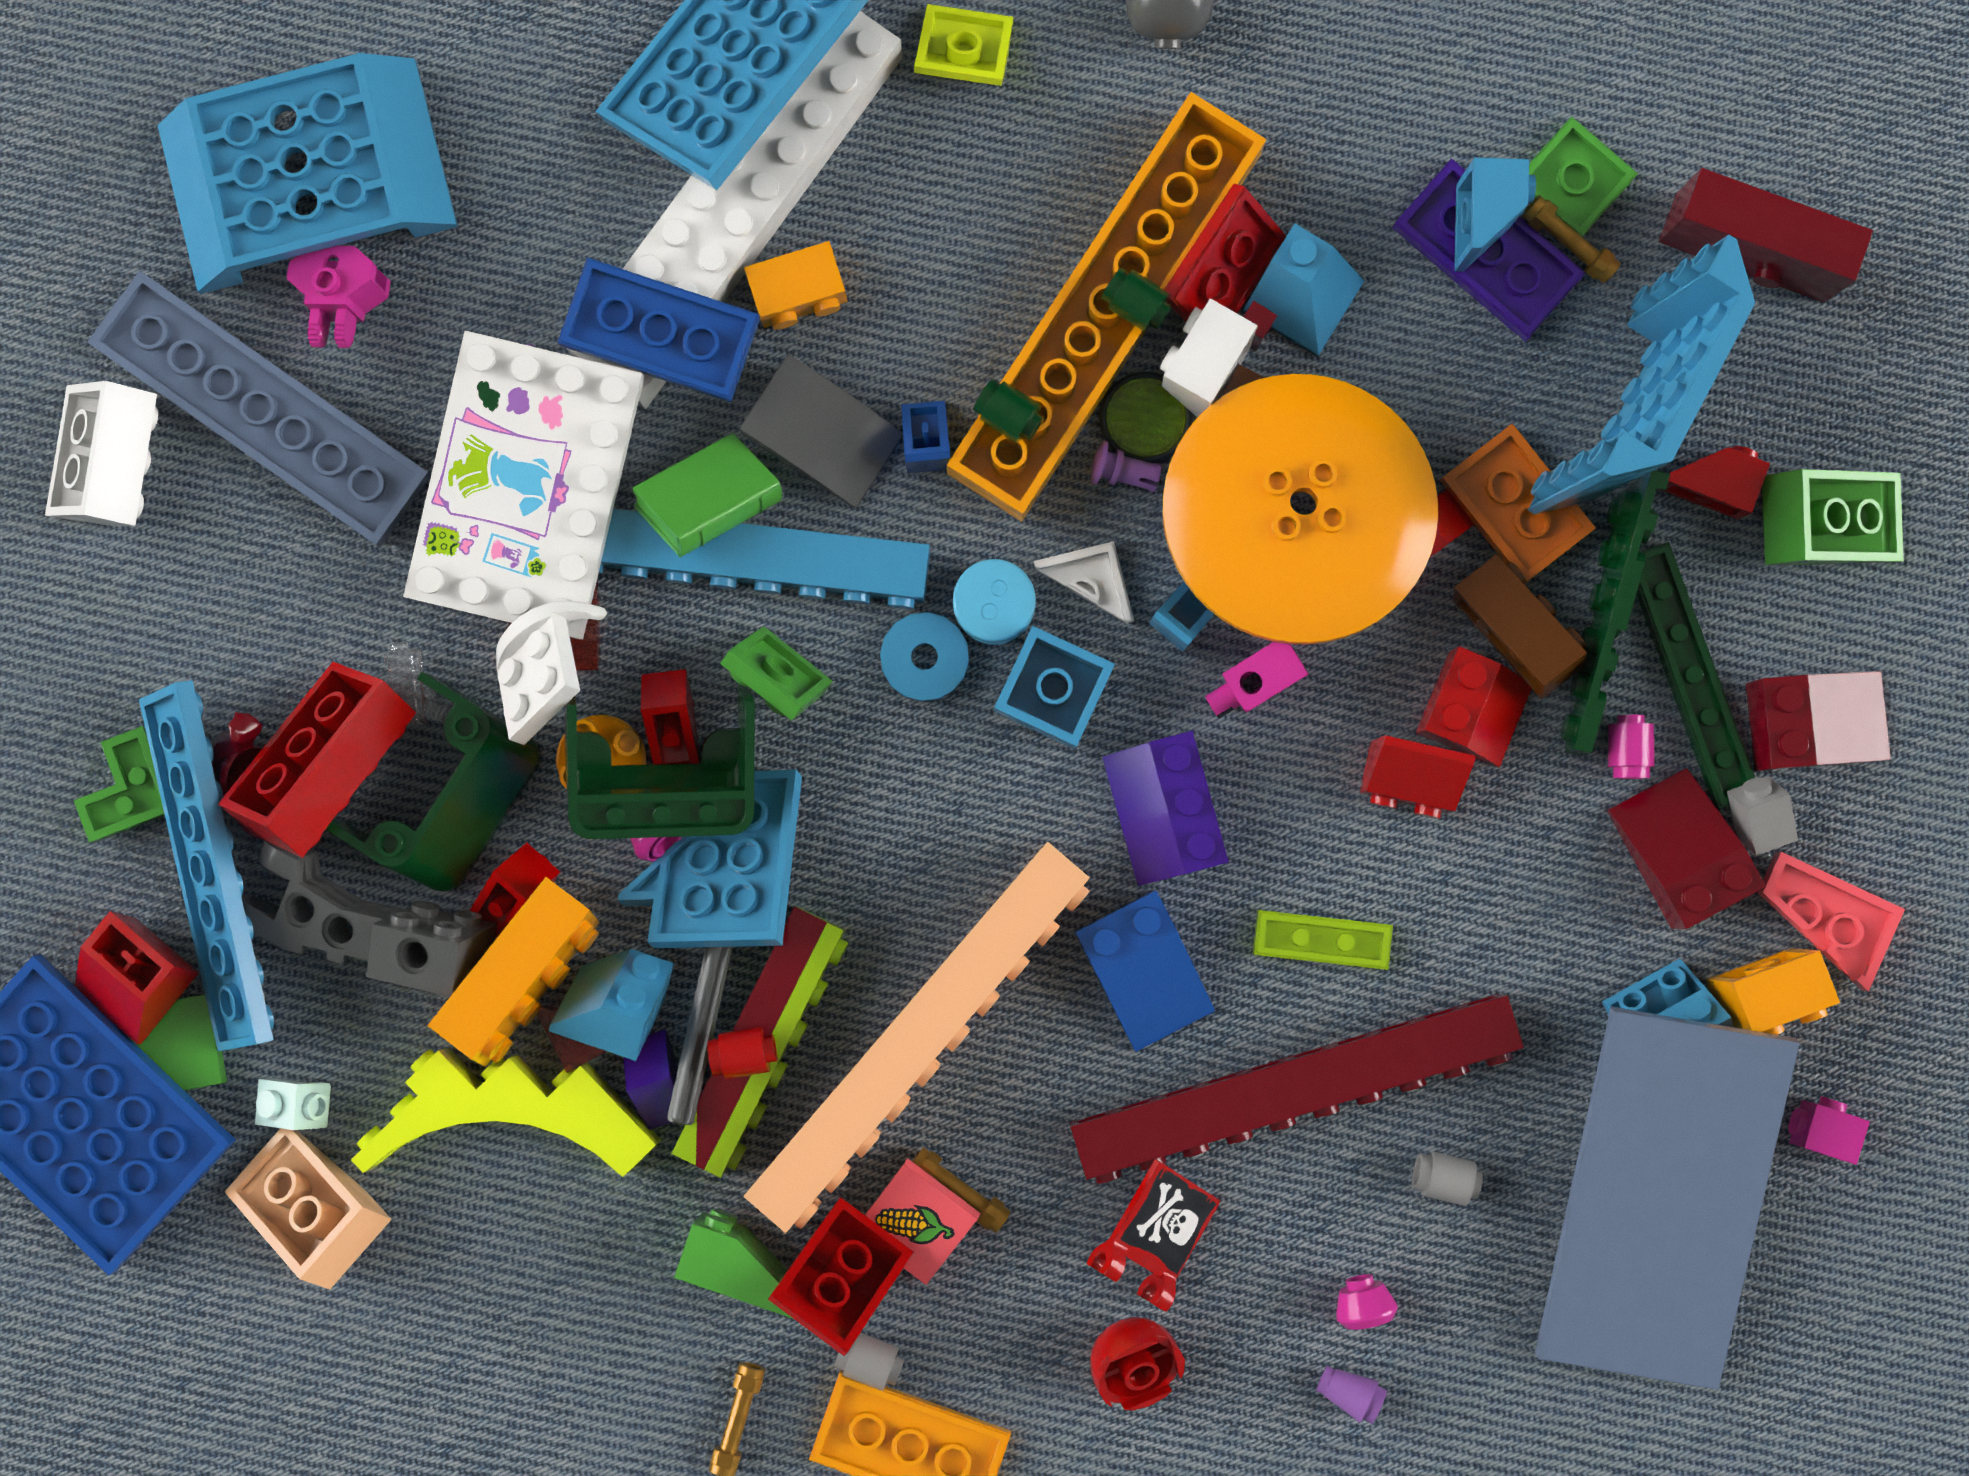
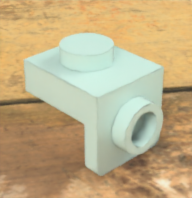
(292, 1104)

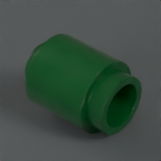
(1137, 299)
(1008, 411)

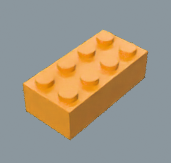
(515, 974)

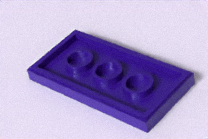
(1514, 279)

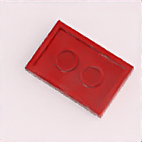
(1226, 256)

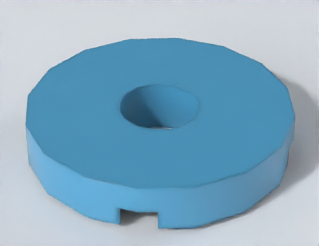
(924, 630)

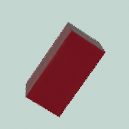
(1263, 318)

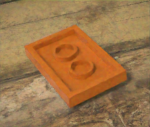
(1496, 494)

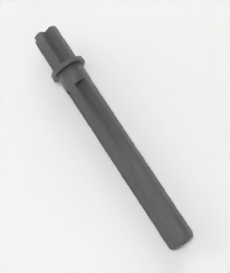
(699, 1031)

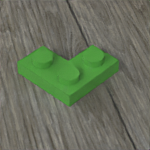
(132, 799)

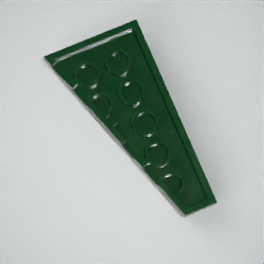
(1612, 605)

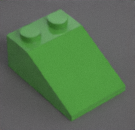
(1832, 517)
(730, 1260)

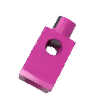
(1278, 669)

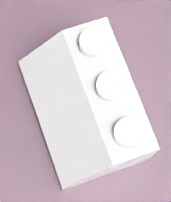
(102, 454)

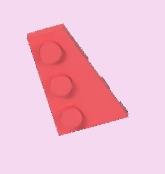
(1833, 915)

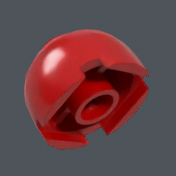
(1135, 1363)

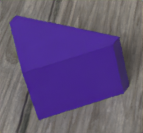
(652, 1079)

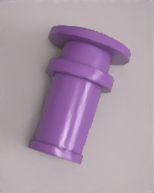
(1123, 469)

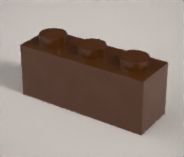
(1520, 625)

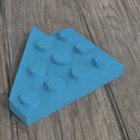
(726, 885)

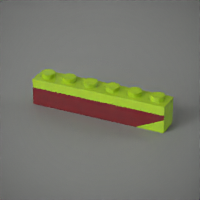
(778, 1004)

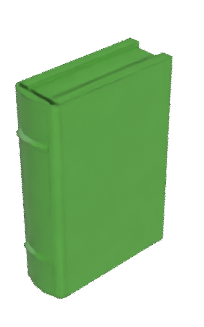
(706, 494)

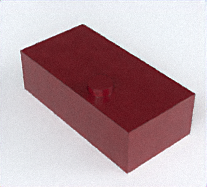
(1777, 237)

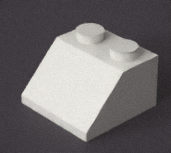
(1207, 357)

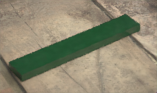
(1692, 675)

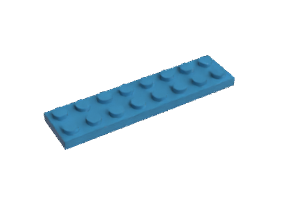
(206, 867)

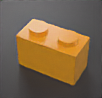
(796, 286)

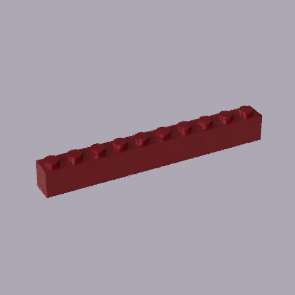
(1296, 1086)

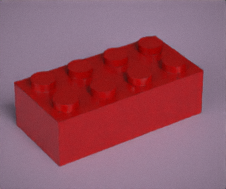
(318, 758)

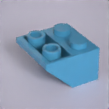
(1671, 993)

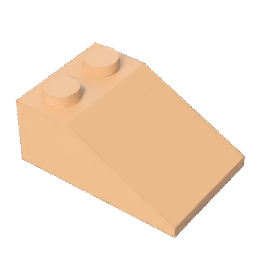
(307, 1208)

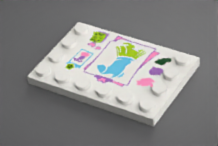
(522, 480)

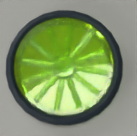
(1143, 418)

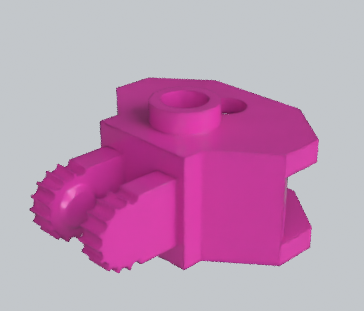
(337, 291)

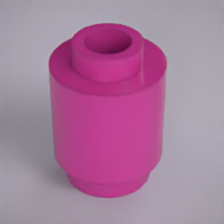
(1631, 747)

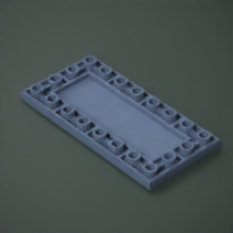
(1666, 1197)

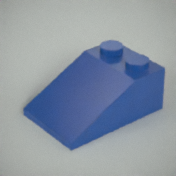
(1144, 970)

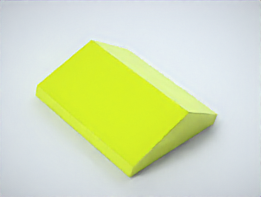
(964, 45)

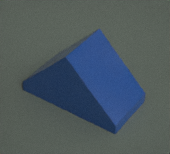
(925, 436)

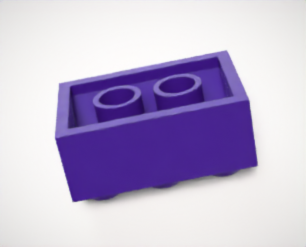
(1165, 808)

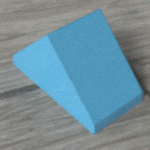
(1181, 617)

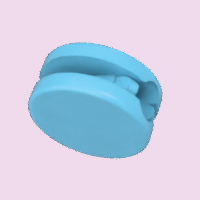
(994, 601)

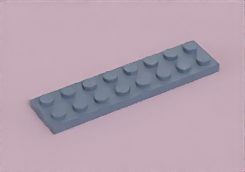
(259, 408)

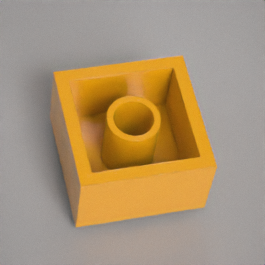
(1776, 990)

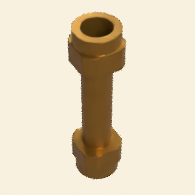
(1600, 264)
(992, 1212)
(747, 1383)

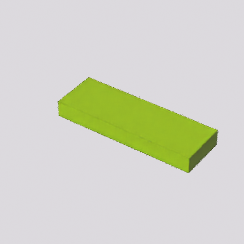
(1322, 939)

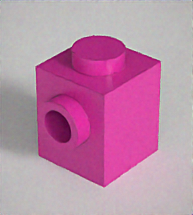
(1828, 1129)

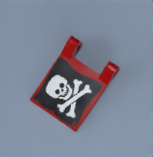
(1157, 1233)

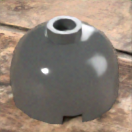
(1169, 20)

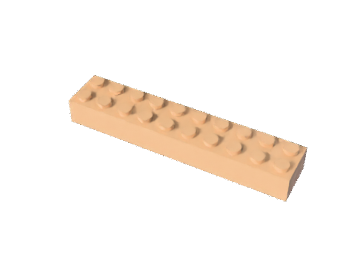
(916, 1037)

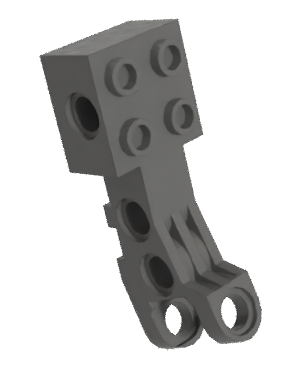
(402, 946)

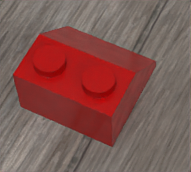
(1474, 706)
(1415, 776)

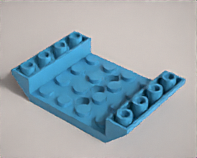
(366, 163)
(1692, 328)

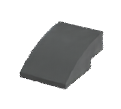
(821, 431)

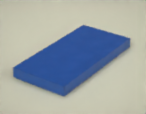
(659, 329)

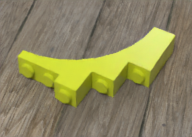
(450, 1094)

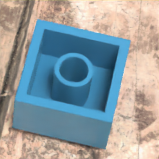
(1053, 687)

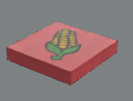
(923, 1218)

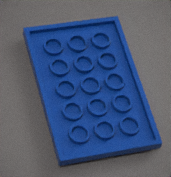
(93, 1119)

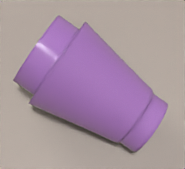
(1352, 1393)

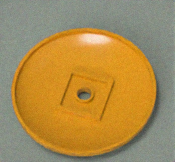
(1289, 571)

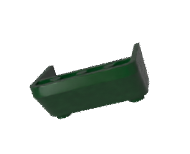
(662, 798)
(467, 808)

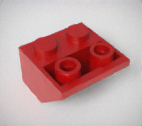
(131, 974)

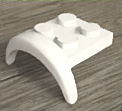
(539, 666)

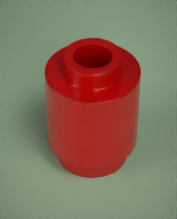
(742, 1053)

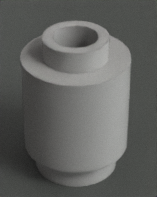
(1446, 1178)
(871, 1362)

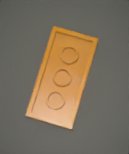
(903, 1435)

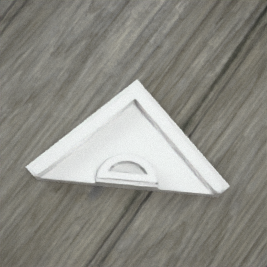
(1093, 575)

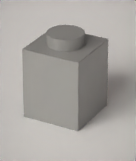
(1762, 815)

